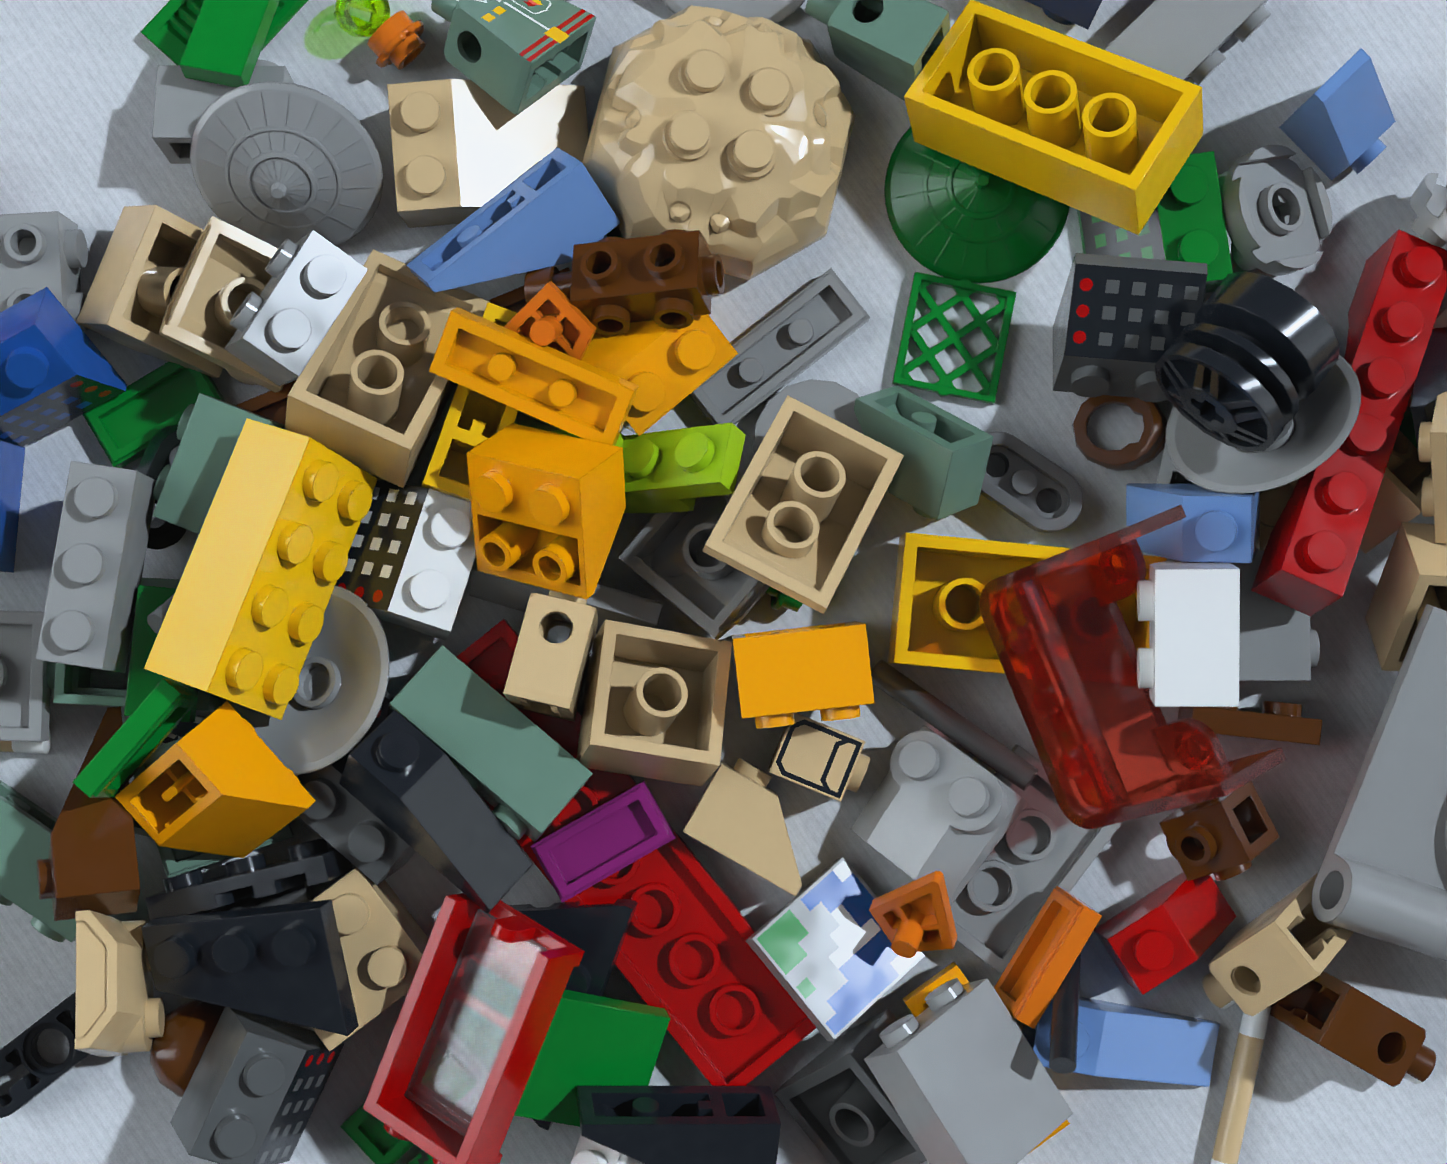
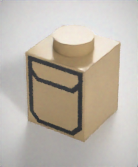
(819, 758)

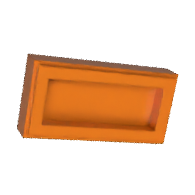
(1046, 956)

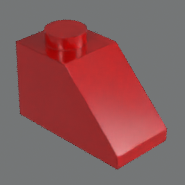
(1165, 930)

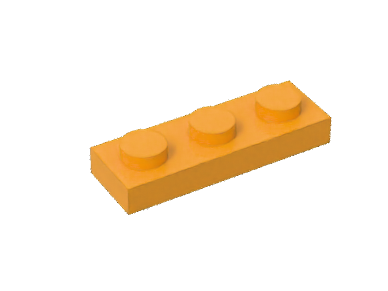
(533, 378)

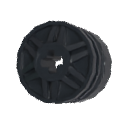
(1248, 361)

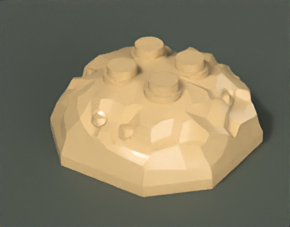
(721, 134)

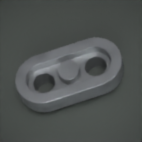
(1024, 477)

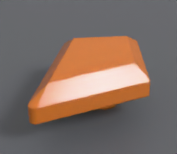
(554, 322)
(917, 916)

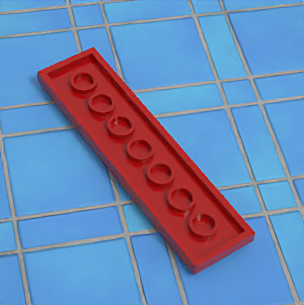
(686, 933)

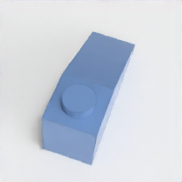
(521, 227)
(1135, 1043)

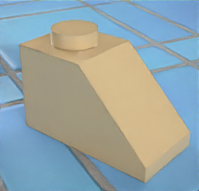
(746, 824)

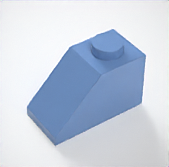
(1343, 119)
(1215, 527)

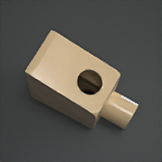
(546, 674)
(1267, 961)

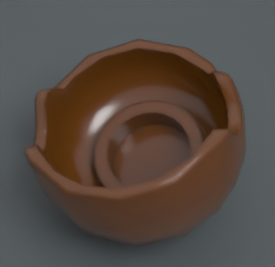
(183, 1043)

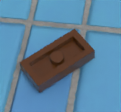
(1276, 722)

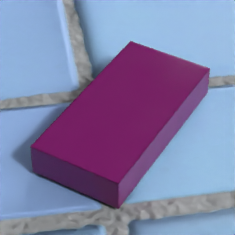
(603, 841)

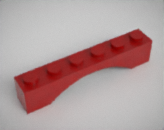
(1330, 507)

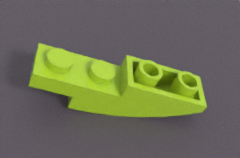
(677, 466)

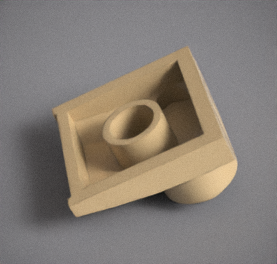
(211, 288)
(114, 987)

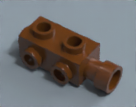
(638, 280)

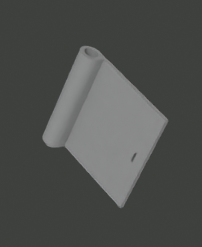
(1389, 846)

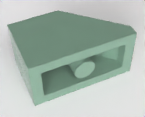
(941, 452)

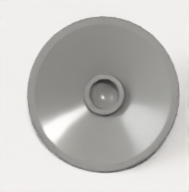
(286, 164)
(1302, 446)
(336, 691)

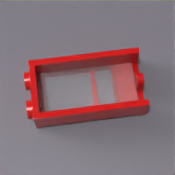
(470, 1031)

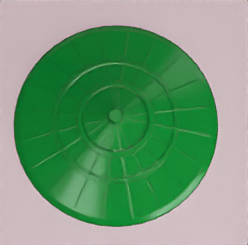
(966, 218)

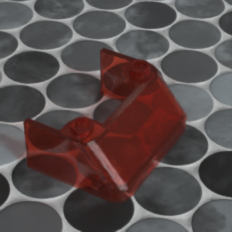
(1080, 691)

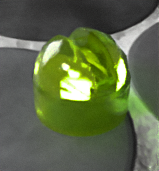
(357, 27)

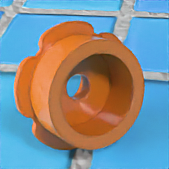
(397, 41)

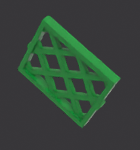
(963, 290)

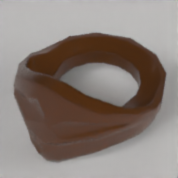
(1132, 455)

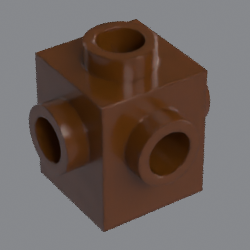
(1220, 834)

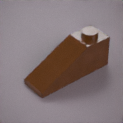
(92, 848)

